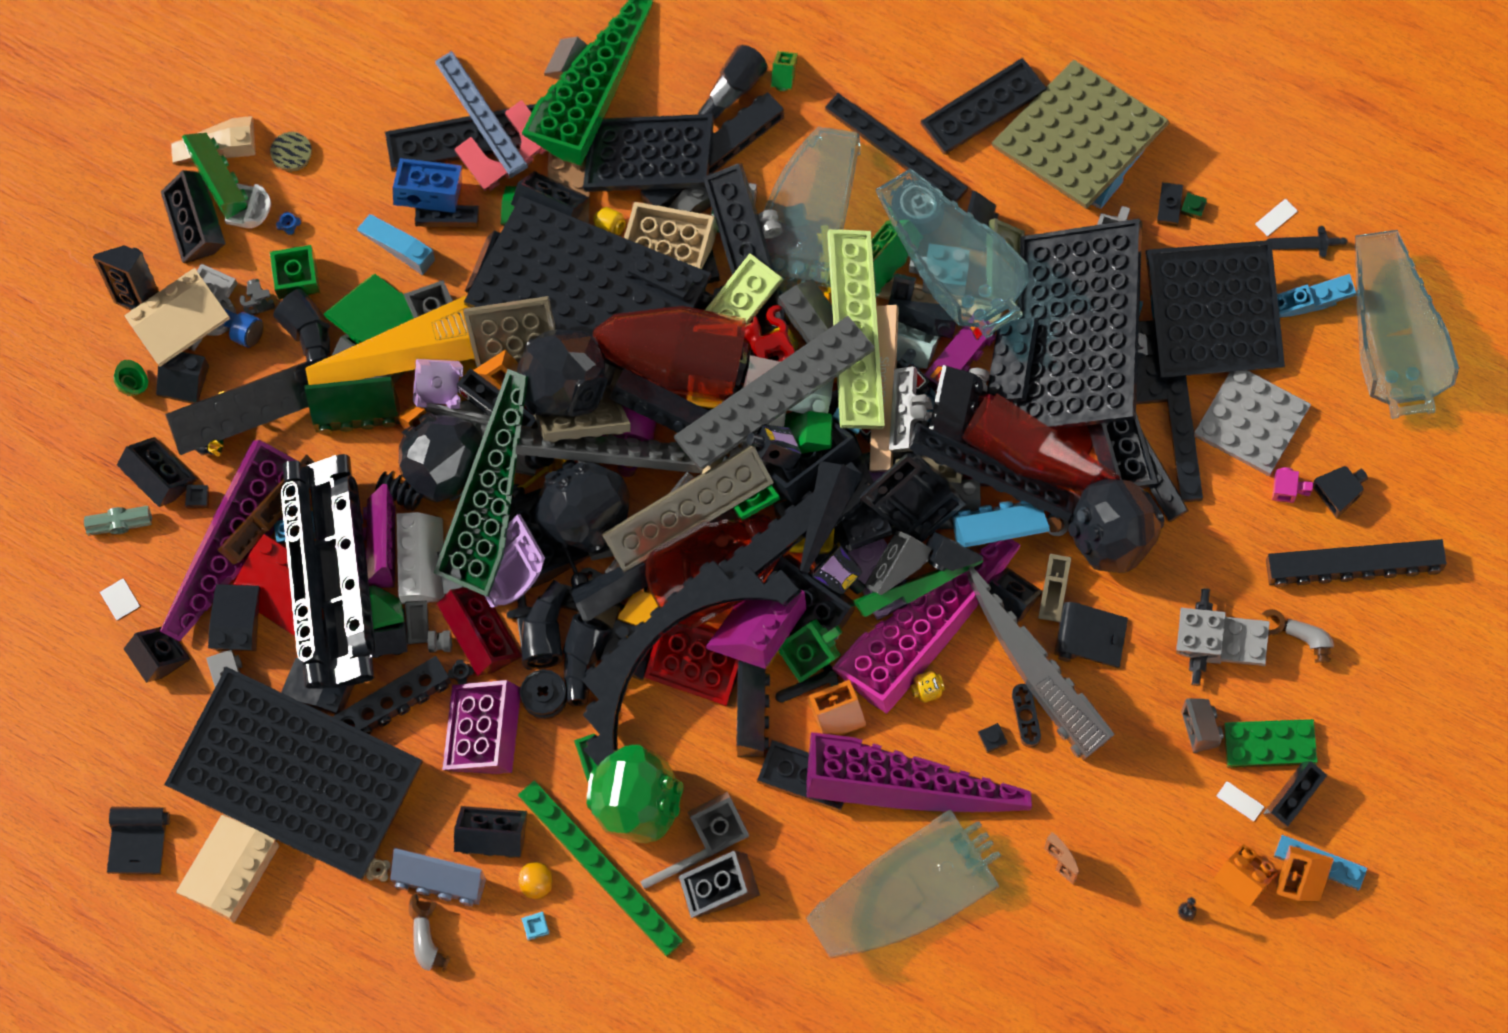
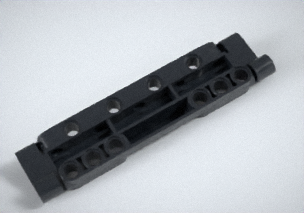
(328, 573)

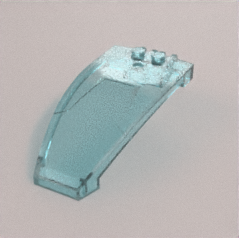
(810, 201)
(907, 889)

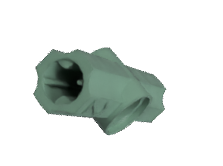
(118, 520)

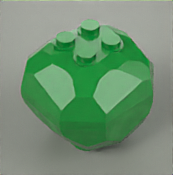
(634, 794)

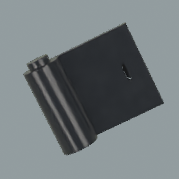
(1089, 633)
(136, 837)

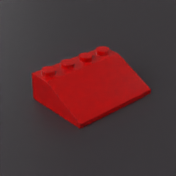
(269, 569)
(686, 664)

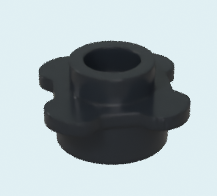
(460, 666)

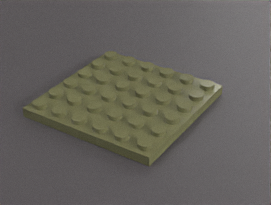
(1080, 134)

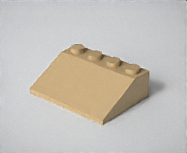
(673, 232)
(177, 317)
(228, 868)

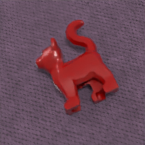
(773, 344)

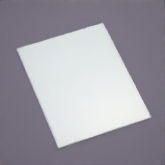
(119, 599)

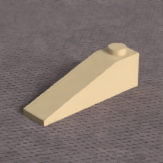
(233, 137)

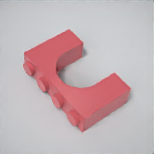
(490, 172)

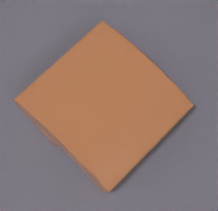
(1066, 864)

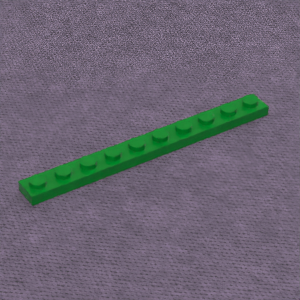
(600, 868)

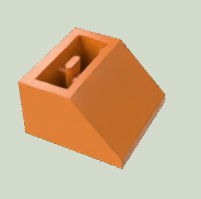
(496, 368)
(837, 709)
(1303, 874)
(1246, 875)

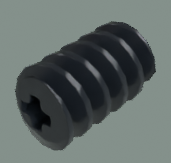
(400, 491)

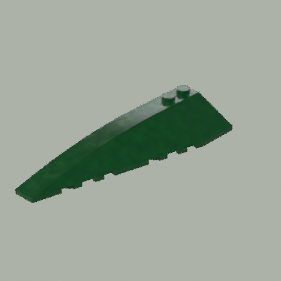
(485, 504)

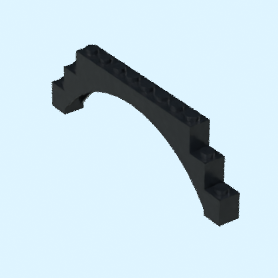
(614, 673)

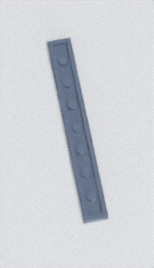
(481, 114)

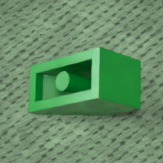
(784, 70)

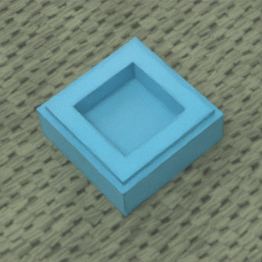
(535, 926)

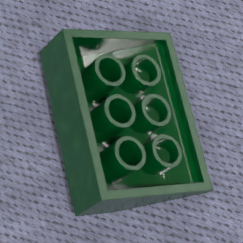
(353, 404)

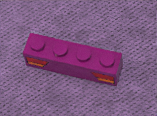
(960, 353)

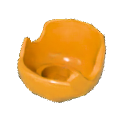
(535, 880)

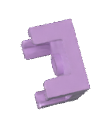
(437, 382)

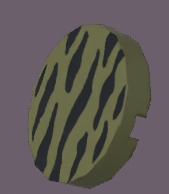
(291, 151)

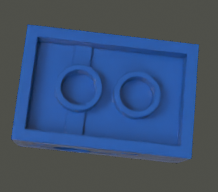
(427, 185)

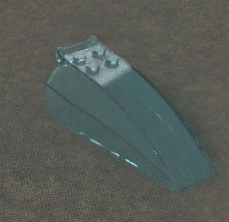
(959, 259)
(1400, 333)

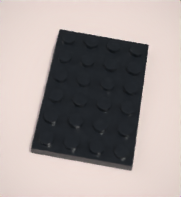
(649, 153)

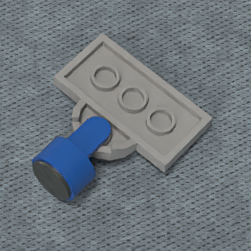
(243, 327)

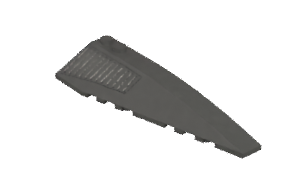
(1069, 711)

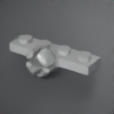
(906, 409)

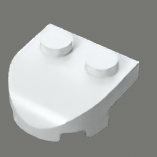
(257, 209)

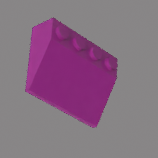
(380, 538)
(757, 629)
(482, 727)

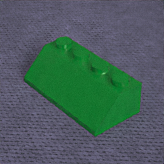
(215, 173)
(887, 255)

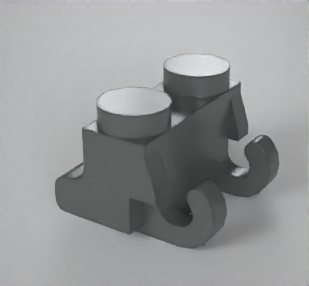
(258, 298)

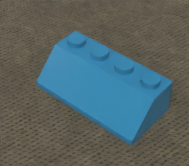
(998, 523)

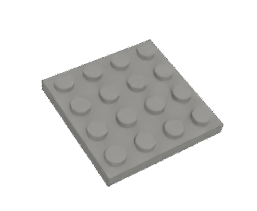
(1252, 420)

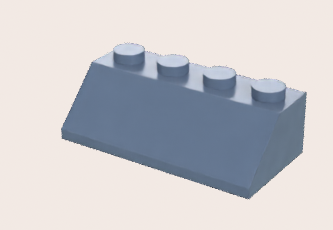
(437, 877)

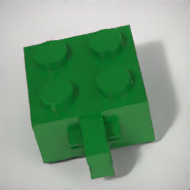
(810, 649)

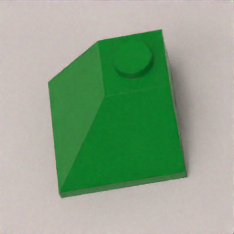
(385, 607)

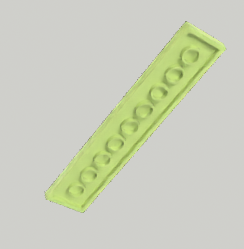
(854, 296)

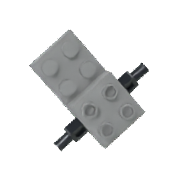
(1216, 639)

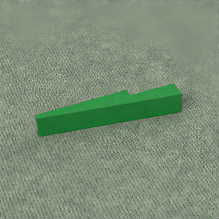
(907, 590)

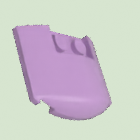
(519, 565)

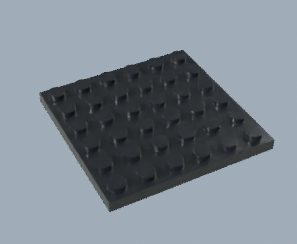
(1215, 308)

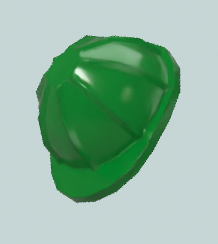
(130, 378)

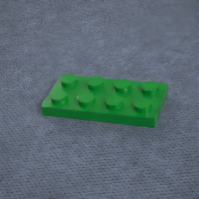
(1270, 743)

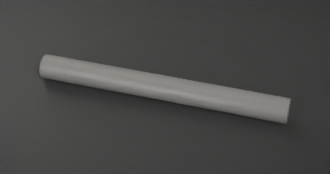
(675, 868)

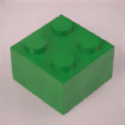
(294, 270)

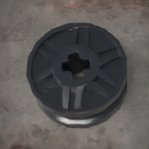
(543, 706)

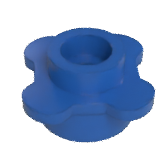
(284, 219)

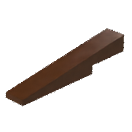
(256, 524)

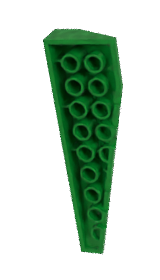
(575, 106)

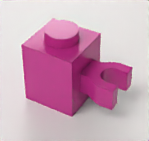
(1287, 485)

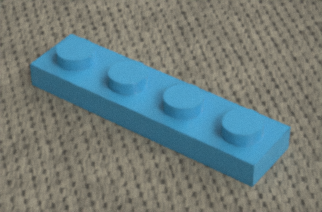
(1341, 869)

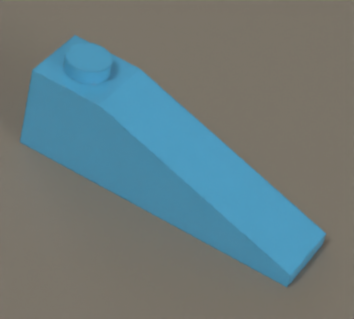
(398, 243)

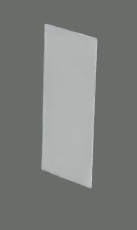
(1276, 217)
(1240, 801)

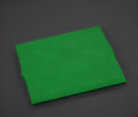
(370, 310)

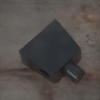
(1340, 488)

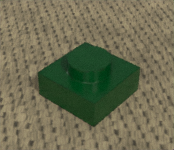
(1193, 206)

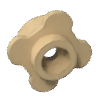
(382, 875)

